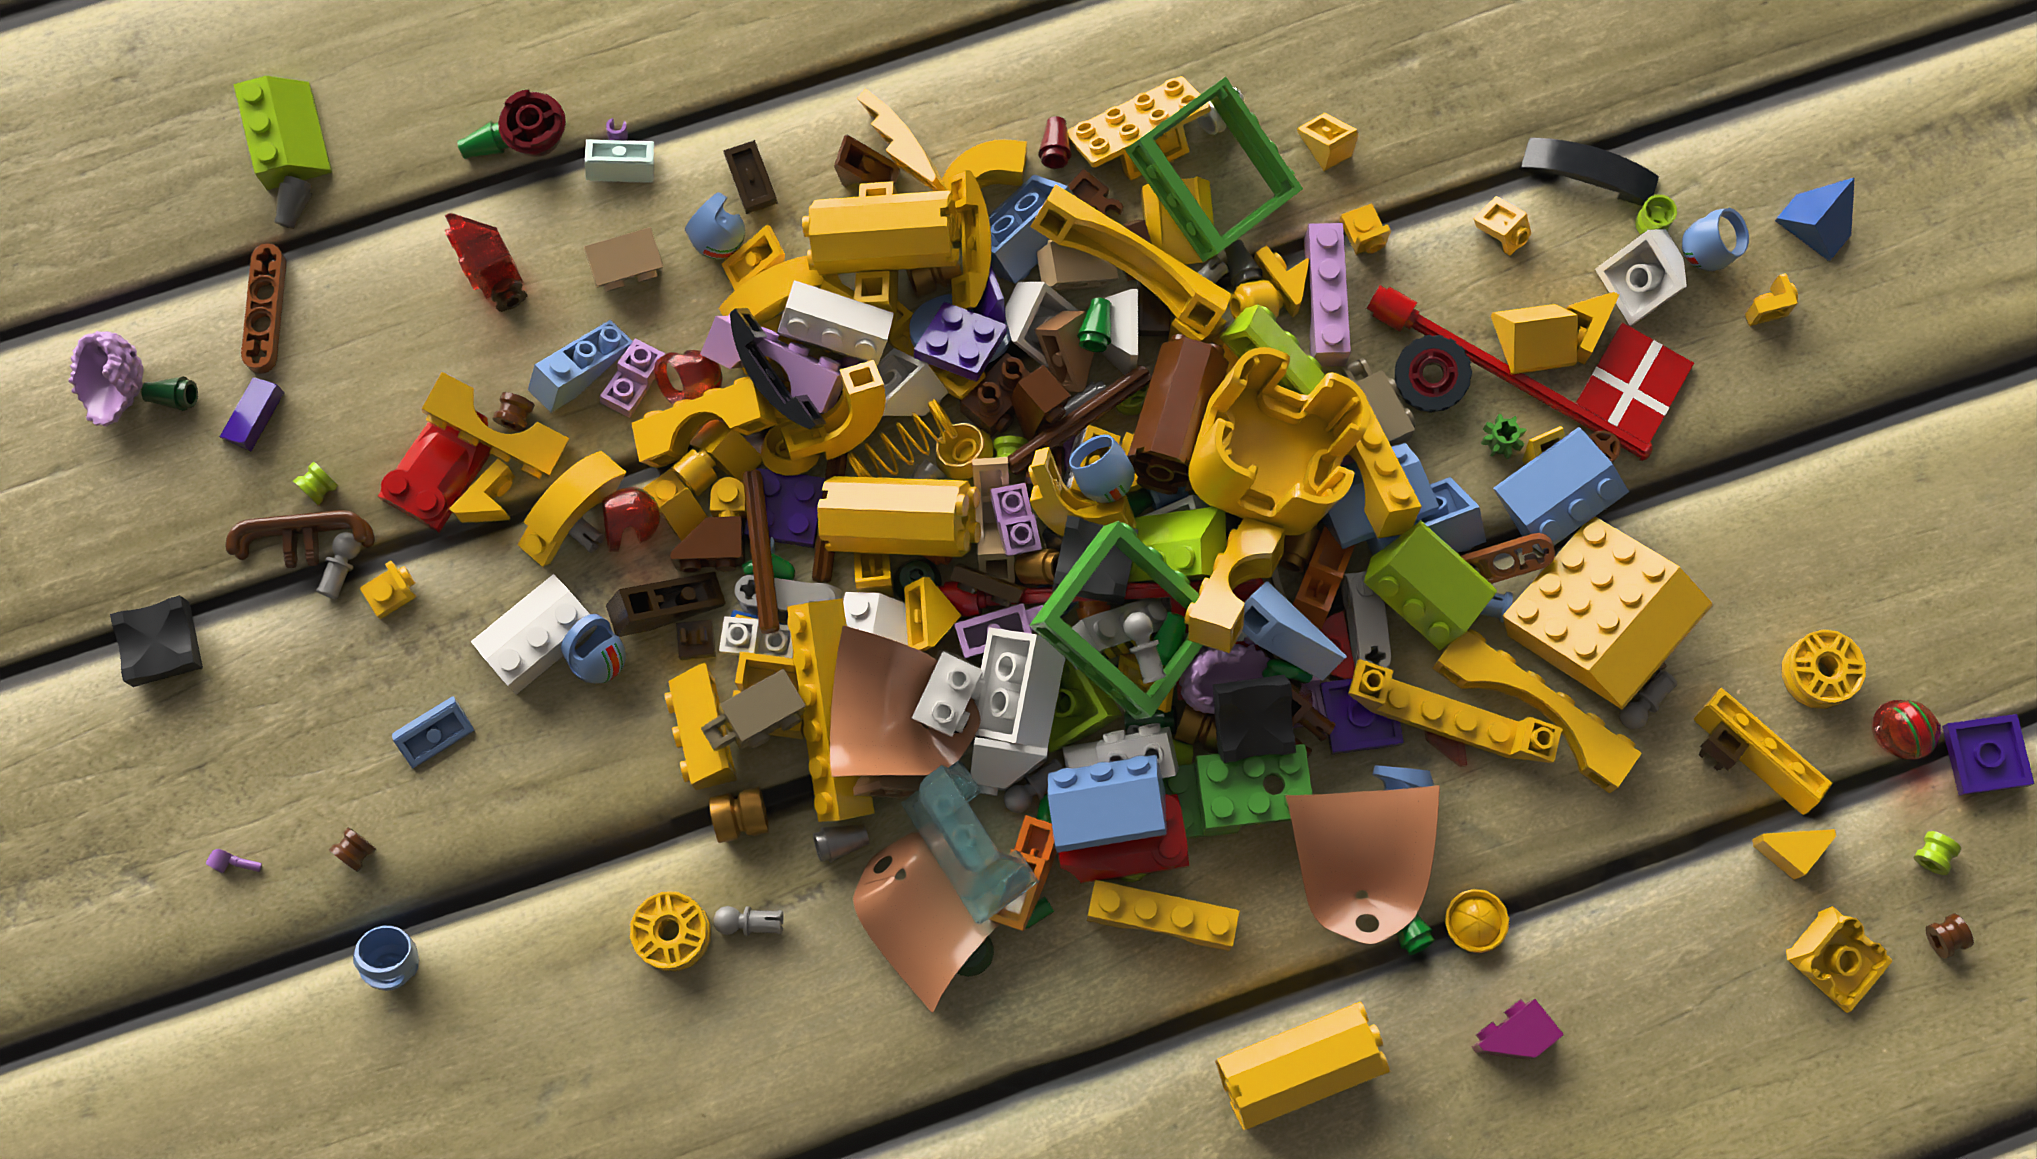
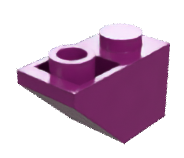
(1520, 1036)

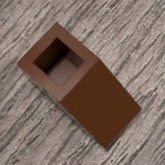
(1039, 402)
(713, 543)

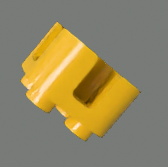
(1274, 449)

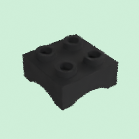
(1111, 576)
(156, 641)
(1253, 718)

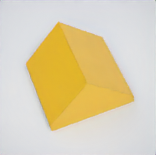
(1537, 337)

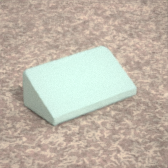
(619, 161)

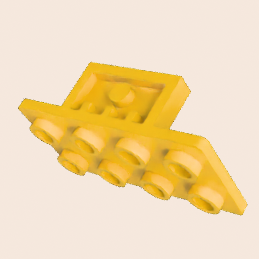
(1121, 126)

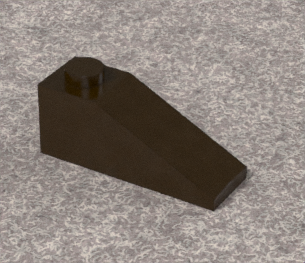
(663, 603)

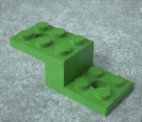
(1225, 796)

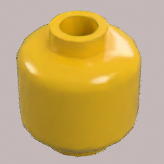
(1255, 293)

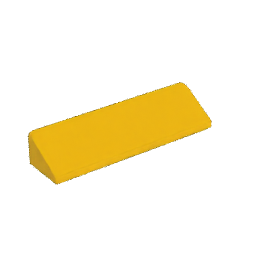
(1767, 753)

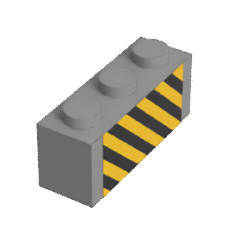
(1106, 629)

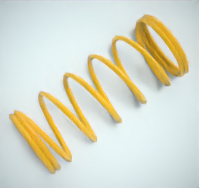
(938, 415)

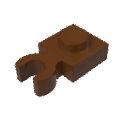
(1094, 193)

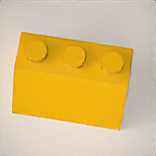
(695, 703)

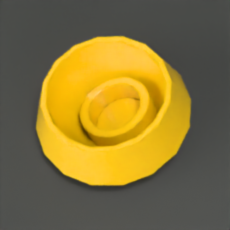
(957, 454)
(776, 457)
(1477, 920)

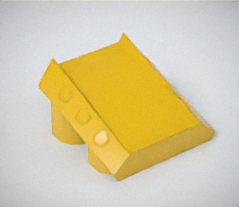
(1839, 957)

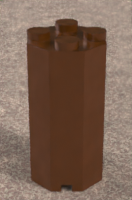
(1174, 411)

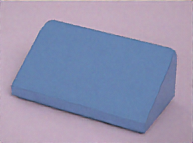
(432, 732)

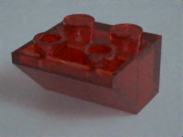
(480, 253)

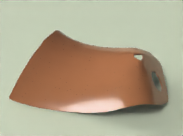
(873, 707)
(1367, 844)
(917, 919)

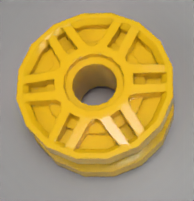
(1841, 658)
(648, 928)

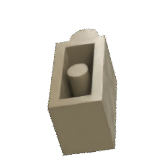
(1383, 398)
(756, 713)

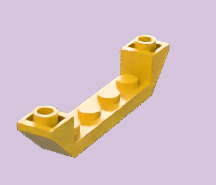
(1452, 719)

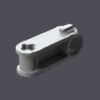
(787, 594)
(1365, 620)

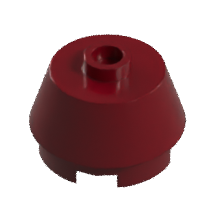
(532, 123)

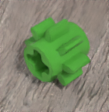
(1508, 428)

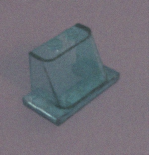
(961, 846)

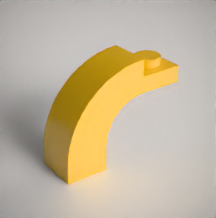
(991, 164)
(769, 290)
(847, 422)
(1055, 501)
(566, 502)

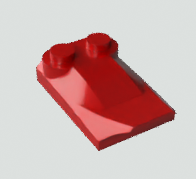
(434, 475)
(1133, 856)

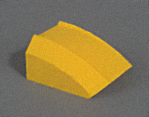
(1163, 229)

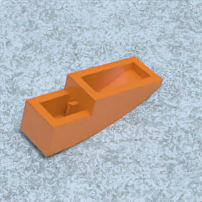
(1322, 579)
(1039, 851)

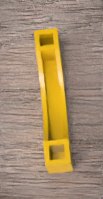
(1084, 228)
(815, 644)
(1597, 751)

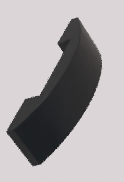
(1590, 166)
(747, 335)

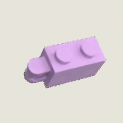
(974, 631)

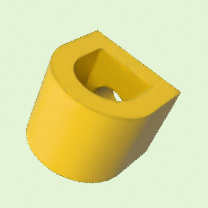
(696, 471)
(728, 498)

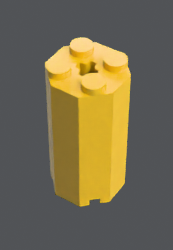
(882, 232)
(899, 516)
(1302, 1065)

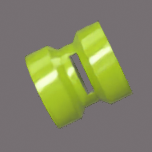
(1657, 209)

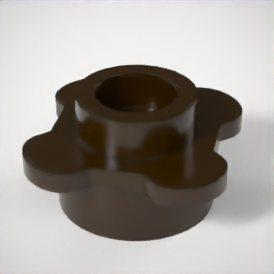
(508, 294)

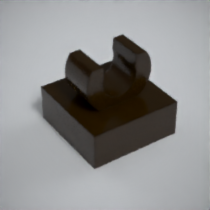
(696, 639)
(1723, 746)

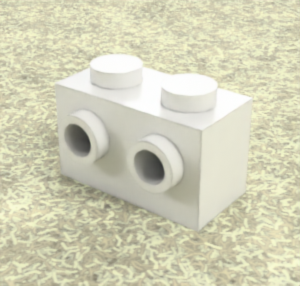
(948, 695)
(1149, 741)

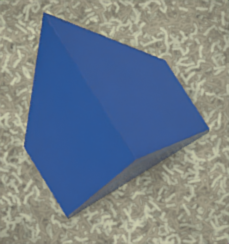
(1821, 217)

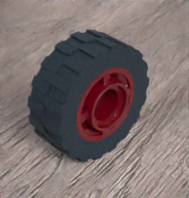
(1439, 352)

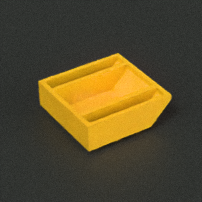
(1607, 611)

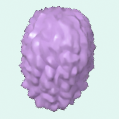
(105, 376)
(1217, 667)

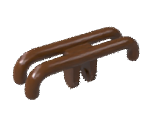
(290, 526)

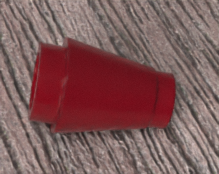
(1055, 144)

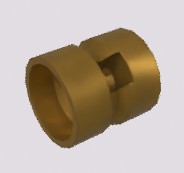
(926, 279)
(1198, 728)
(737, 815)

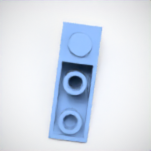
(577, 365)
(1288, 634)

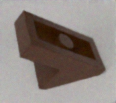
(862, 164)

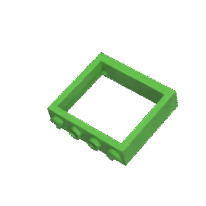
(1175, 194)
(1085, 656)

